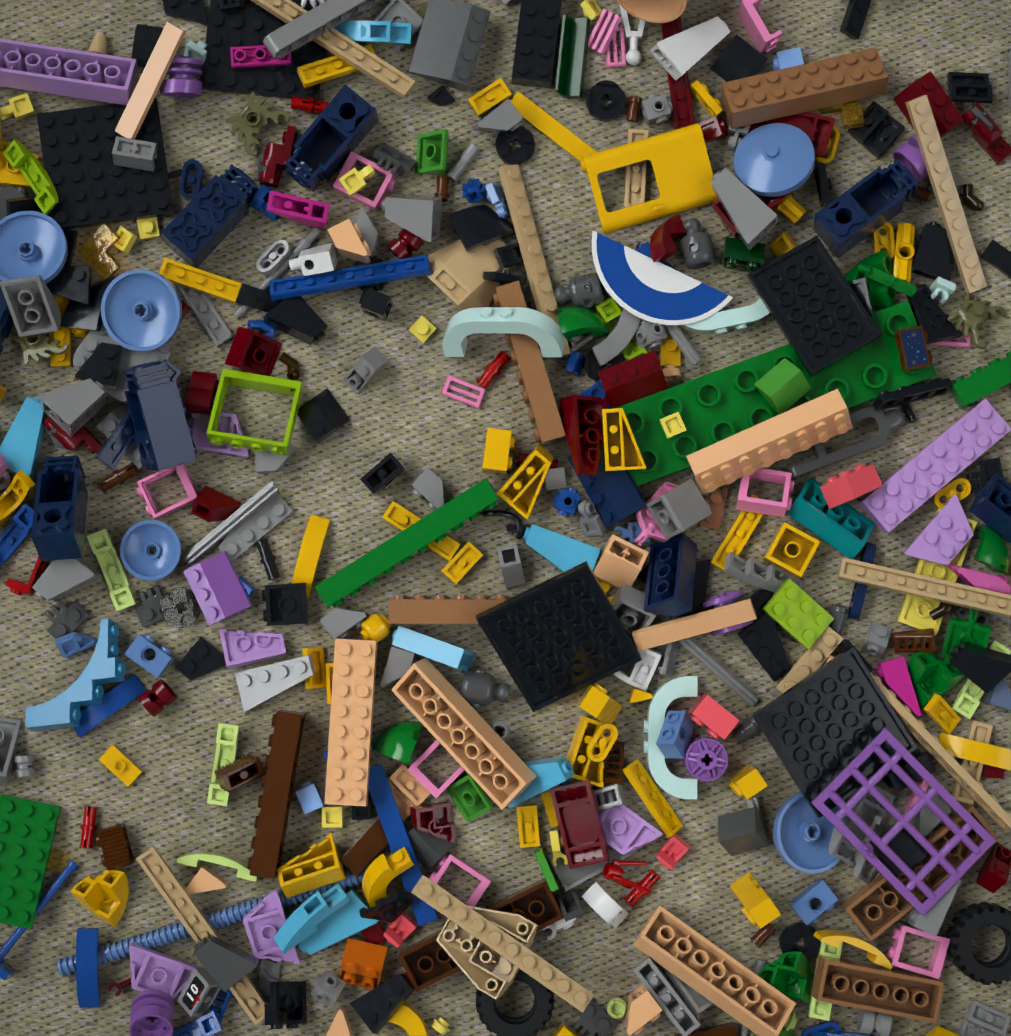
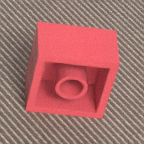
(850, 485)
(713, 716)

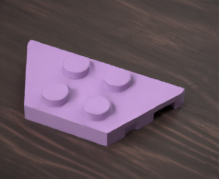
(228, 424)
(943, 535)
(625, 829)
(262, 926)
(158, 971)

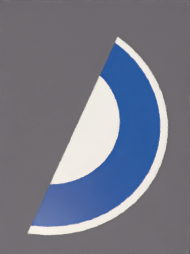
(652, 288)

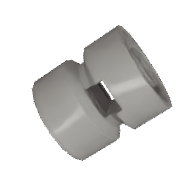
(874, 1022)

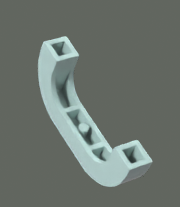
(733, 318)
(503, 320)
(675, 688)

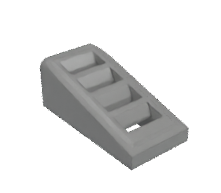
(613, 804)

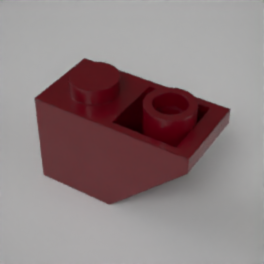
(214, 505)
(995, 869)

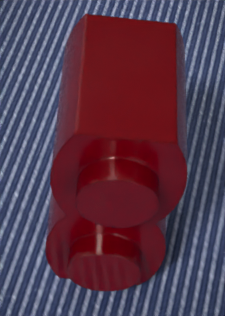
(201, 392)

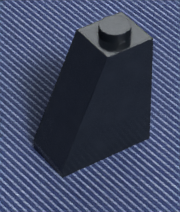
(932, 253)
(297, 319)
(980, 664)
(923, 757)

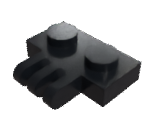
(987, 470)

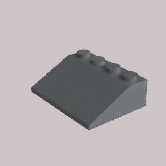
(449, 43)

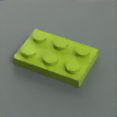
(798, 614)

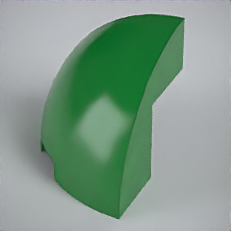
(881, 294)
(579, 320)
(992, 550)
(932, 676)
(399, 740)
(790, 976)

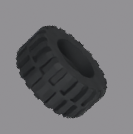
(961, 937)
(521, 1026)

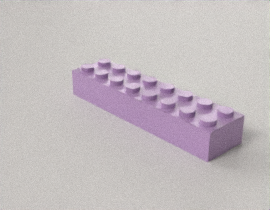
(67, 72)
(934, 466)

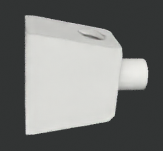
(323, 260)

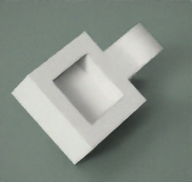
(558, 925)

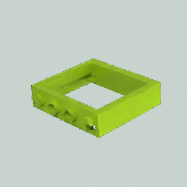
(260, 383)

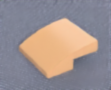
(406, 790)

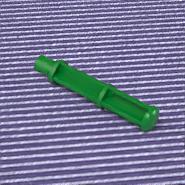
(887, 279)

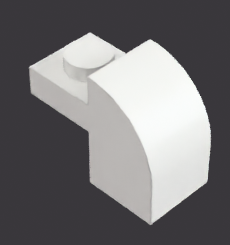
(605, 905)

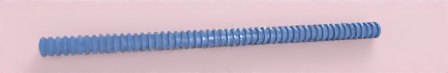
(179, 932)

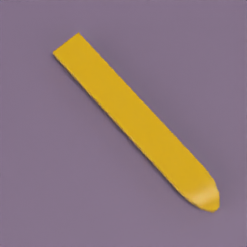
(551, 127)

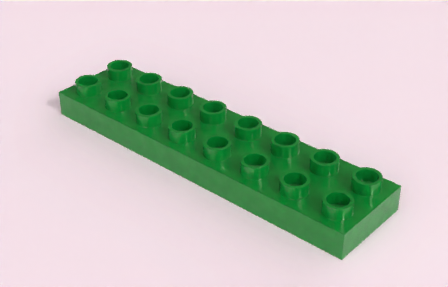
(730, 403)

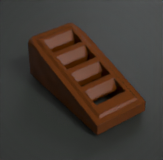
(915, 648)
(611, 779)

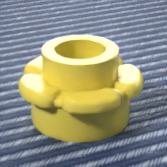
(441, 1025)

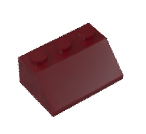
(944, 112)
(633, 379)

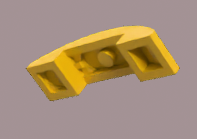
(310, 551)
(977, 751)
(835, 937)

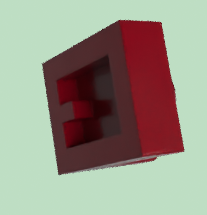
(714, 128)

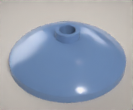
(136, 550)

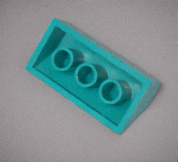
(839, 526)

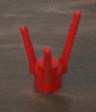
(614, 872)

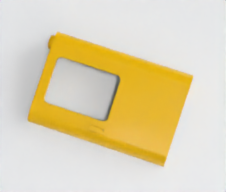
(679, 170)

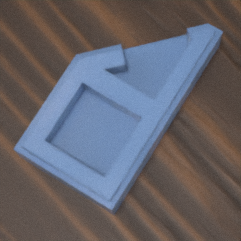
(74, 643)

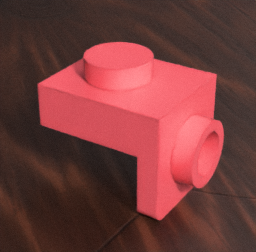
(672, 851)
(400, 929)

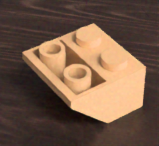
(348, 243)
(620, 562)
(640, 1009)

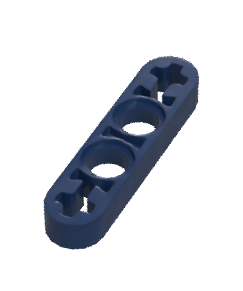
(860, 589)

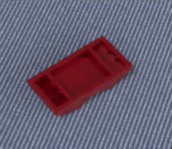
(815, 126)
(580, 824)

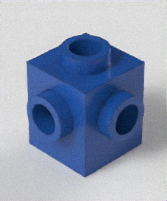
(563, 509)

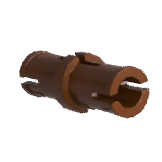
(118, 477)

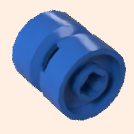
(260, 201)

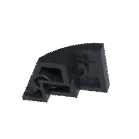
(480, 226)
(85, 317)

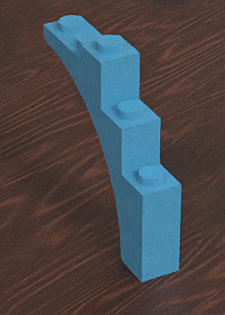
(86, 690)

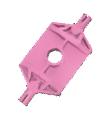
(647, 522)

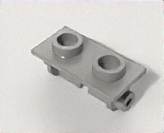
(668, 658)

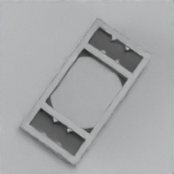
(867, 809)

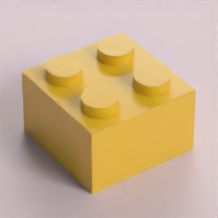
(497, 450)
(791, 550)

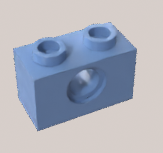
(138, 652)
(675, 734)
(818, 890)

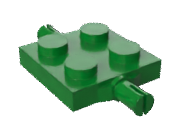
(967, 631)

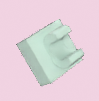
(196, 51)
(942, 288)

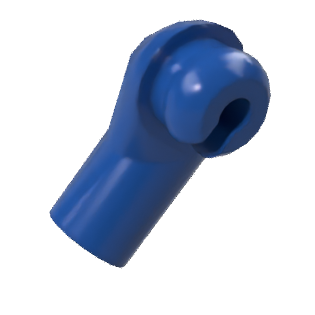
(260, 325)

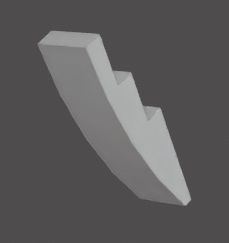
(758, 574)

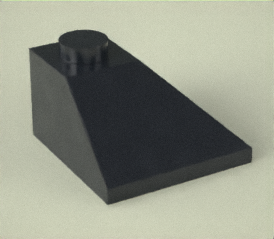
(322, 416)

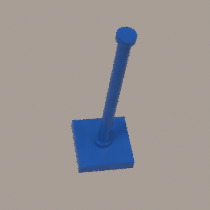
(6, 970)

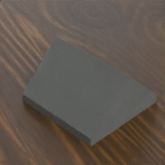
(741, 831)
(428, 847)

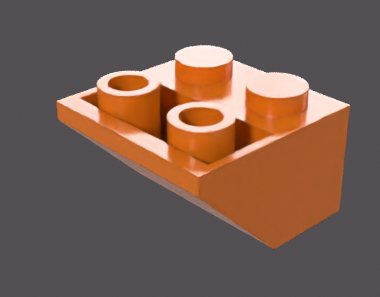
(362, 964)

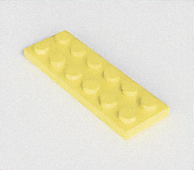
(916, 610)

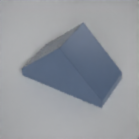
(1000, 696)

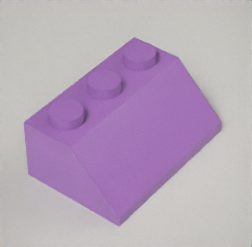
(217, 588)

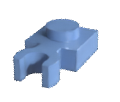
(497, 198)
(632, 532)

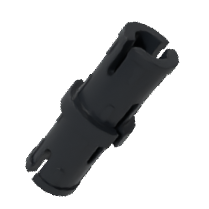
(268, 559)

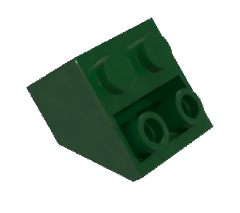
(736, 254)

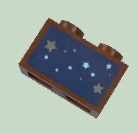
(913, 348)

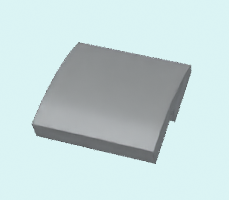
(984, 1021)

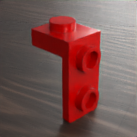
(19, 587)

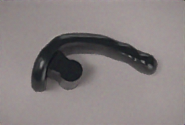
(515, 528)

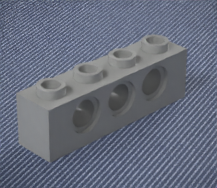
(667, 996)

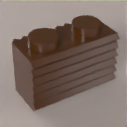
(239, 773)
(115, 847)

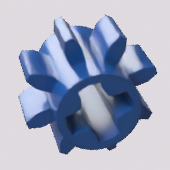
(473, 190)

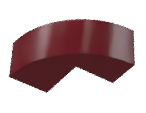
(663, 237)

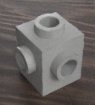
(656, 109)
(650, 334)
(327, 988)

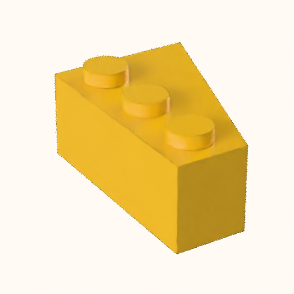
(619, 442)
(526, 481)
(599, 704)
(582, 766)
(313, 869)
(756, 903)

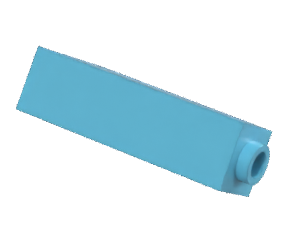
(24, 439)
(559, 549)
(433, 648)
(549, 774)
(338, 925)

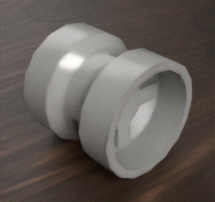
(24, 765)

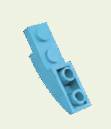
(376, 32)
(305, 918)

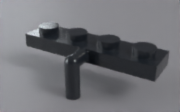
(855, 18)
(905, 396)

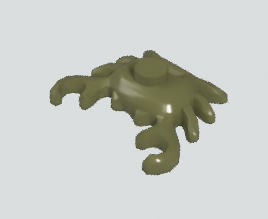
(253, 119)
(973, 315)
(38, 345)

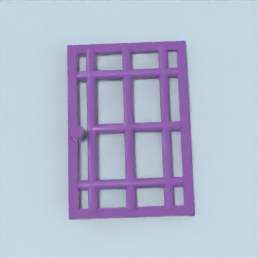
(866, 848)

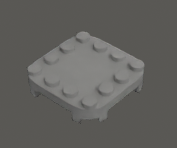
(128, 359)

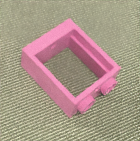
(388, 184)
(186, 480)
(761, 505)
(425, 780)
(482, 885)
(937, 958)

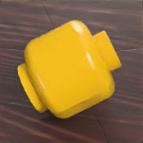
(375, 628)

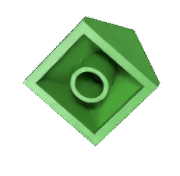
(432, 153)
(783, 385)
(469, 797)

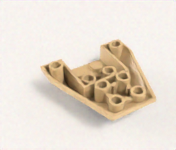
(461, 273)
(479, 963)

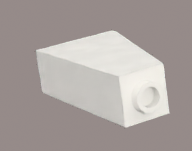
(686, 48)

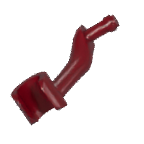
(120, 985)

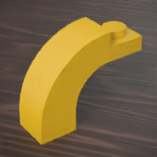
(15, 496)
(382, 872)
(410, 1020)

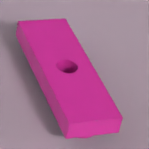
(248, 57)

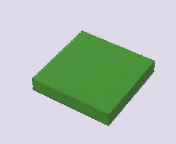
(546, 869)

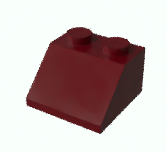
(253, 352)

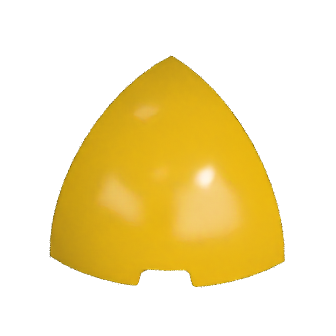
(104, 895)

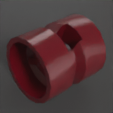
(405, 244)
(162, 692)

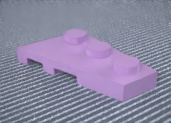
(247, 648)

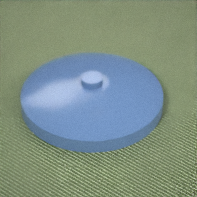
(774, 159)
(31, 246)
(141, 310)
(803, 837)

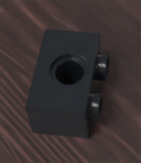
(376, 304)
(382, 474)

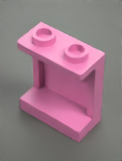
(755, 27)

